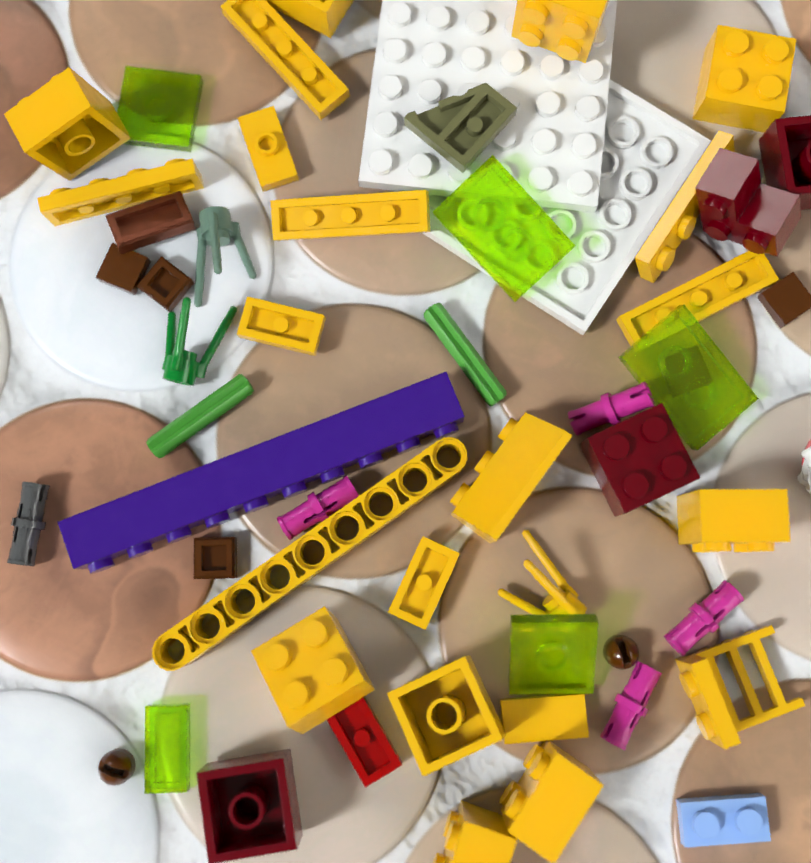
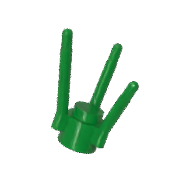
(180, 364)

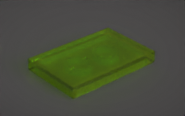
(503, 229)
(688, 377)

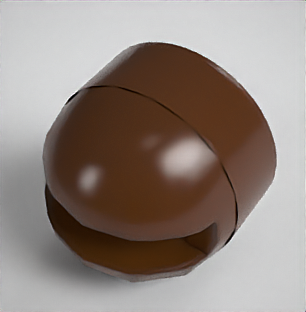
(613, 655)
(118, 759)

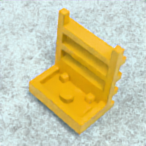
(709, 695)

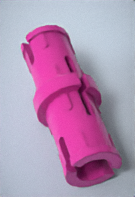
(611, 408)
(317, 507)
(704, 617)
(631, 705)

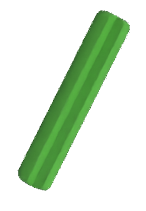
(465, 354)
(199, 416)

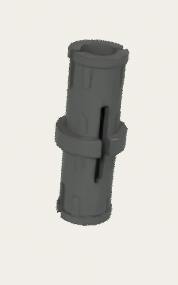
(28, 524)

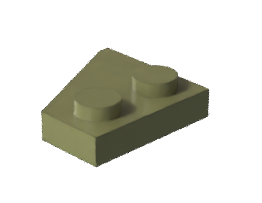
(463, 124)

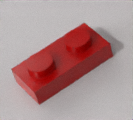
(365, 742)

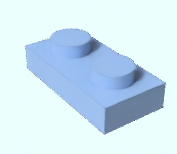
(723, 820)

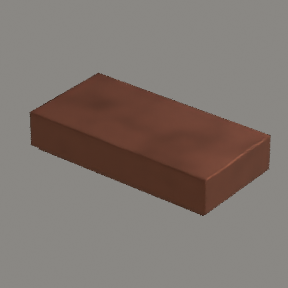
(150, 222)

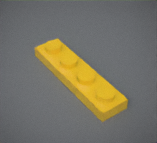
(287, 54)
(119, 193)
(351, 215)
(679, 218)
(704, 294)

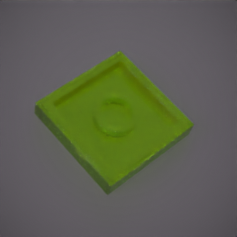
(160, 107)
(552, 653)

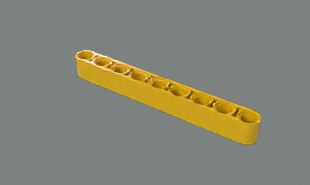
(258, 581)

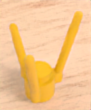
(560, 599)

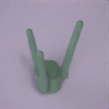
(216, 232)

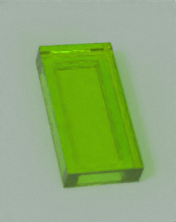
(167, 748)

